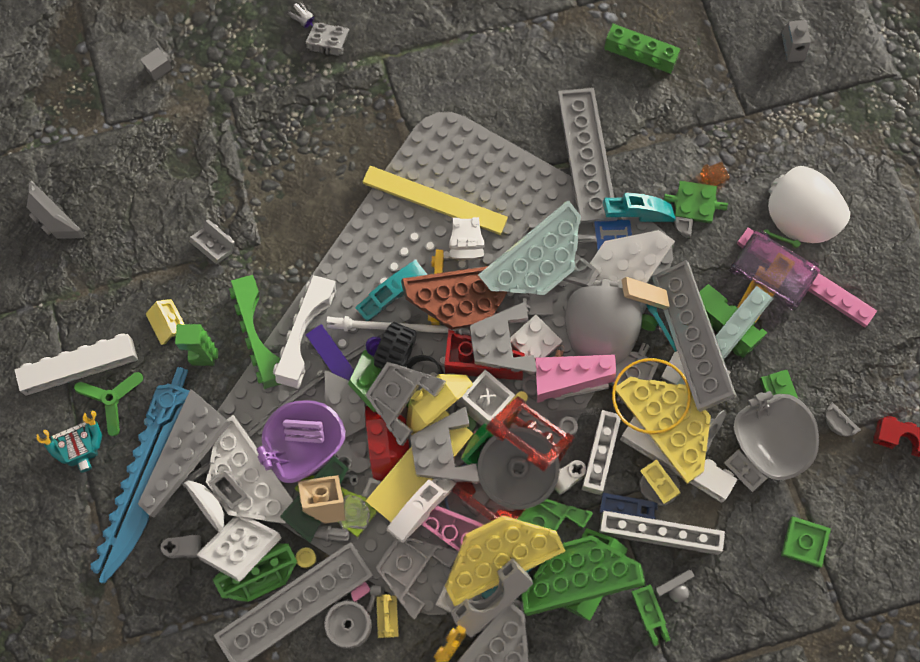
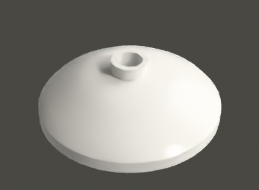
(207, 503)

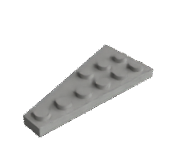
(189, 441)

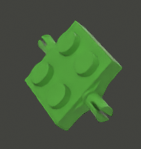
(695, 201)

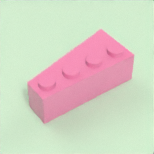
(572, 373)
(450, 526)

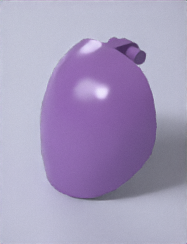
(295, 459)

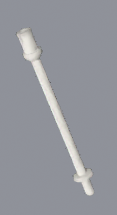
(347, 324)

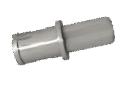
(332, 534)

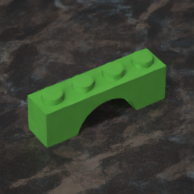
(197, 342)

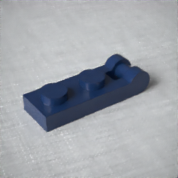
(627, 506)

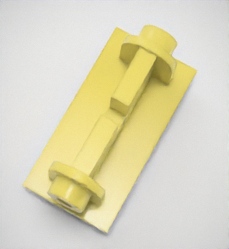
(387, 616)

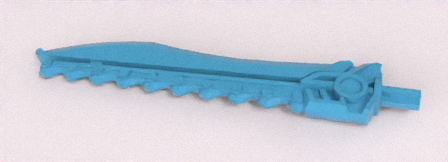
(160, 413)

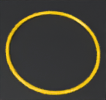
(645, 431)

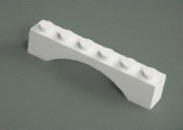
(318, 298)

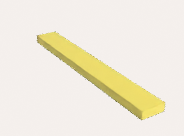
(434, 199)

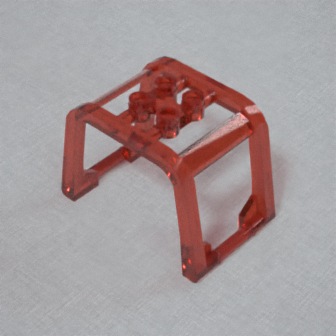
(498, 427)

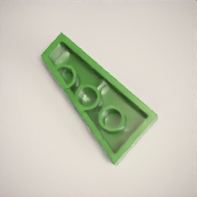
(720, 312)

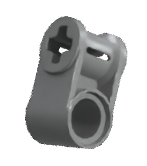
(186, 546)

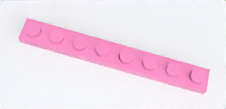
(832, 294)

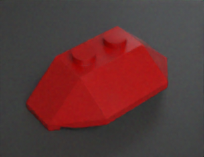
(382, 444)

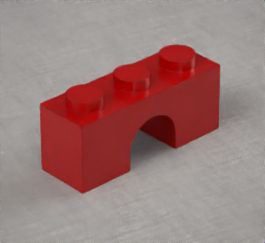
(890, 430)

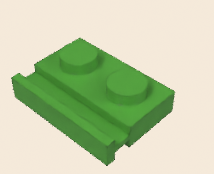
(778, 383)

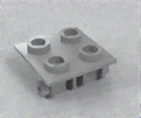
(327, 36)
(536, 303)

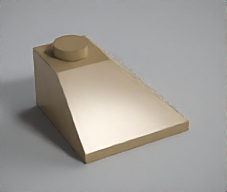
(322, 499)

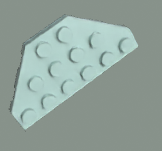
(538, 258)

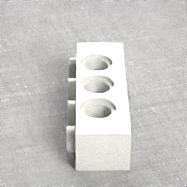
(601, 452)

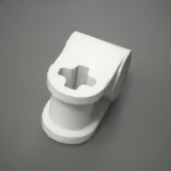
(568, 478)

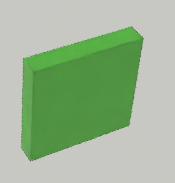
(806, 542)

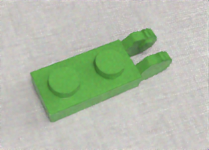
(650, 613)

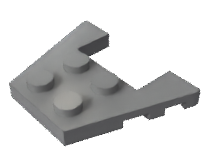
(493, 344)
(394, 390)
(434, 450)
(405, 563)

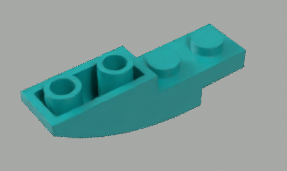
(639, 205)
(388, 291)

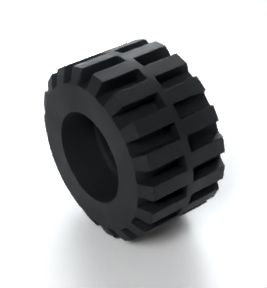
(395, 345)

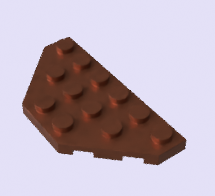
(453, 297)

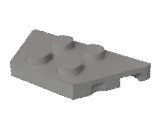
(345, 403)

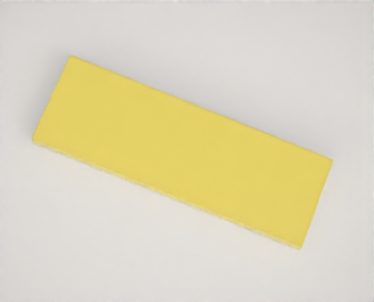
(402, 480)

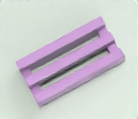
(303, 434)

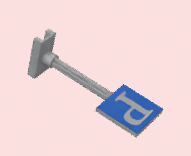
(603, 232)

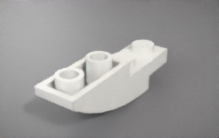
(419, 507)

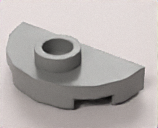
(839, 422)

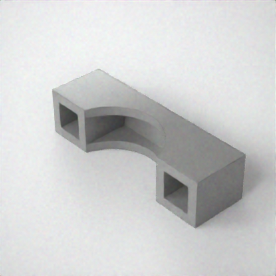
(477, 614)

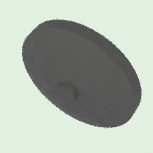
(509, 475)

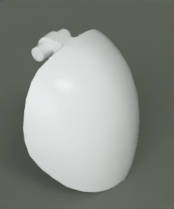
(807, 206)

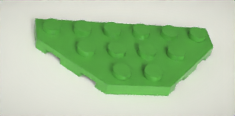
(580, 574)

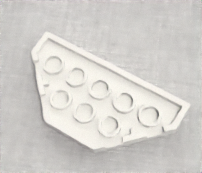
(631, 257)
(264, 491)

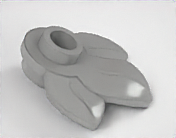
(354, 455)

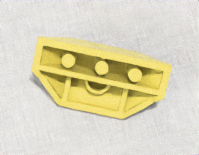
(425, 407)

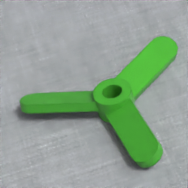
(103, 395)

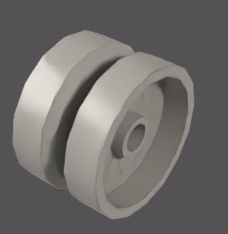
(336, 628)

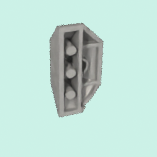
(50, 215)

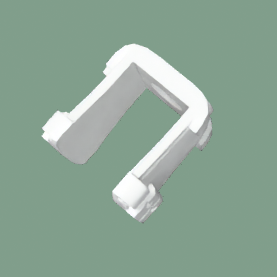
(466, 240)

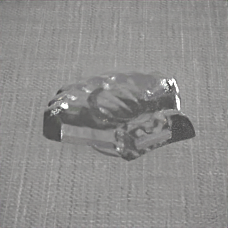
(356, 513)

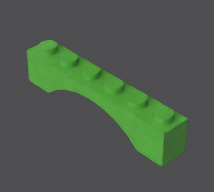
(247, 296)

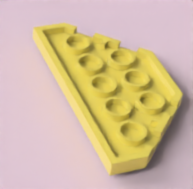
(659, 407)
(493, 546)

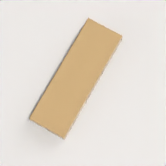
(645, 293)

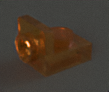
(714, 174)

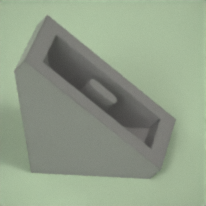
(227, 488)

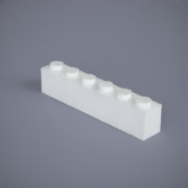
(76, 364)
(712, 481)
(661, 532)

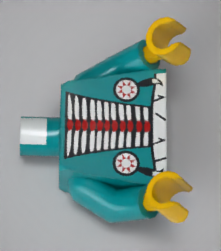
(75, 444)

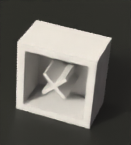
(485, 398)

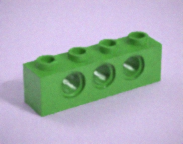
(642, 48)

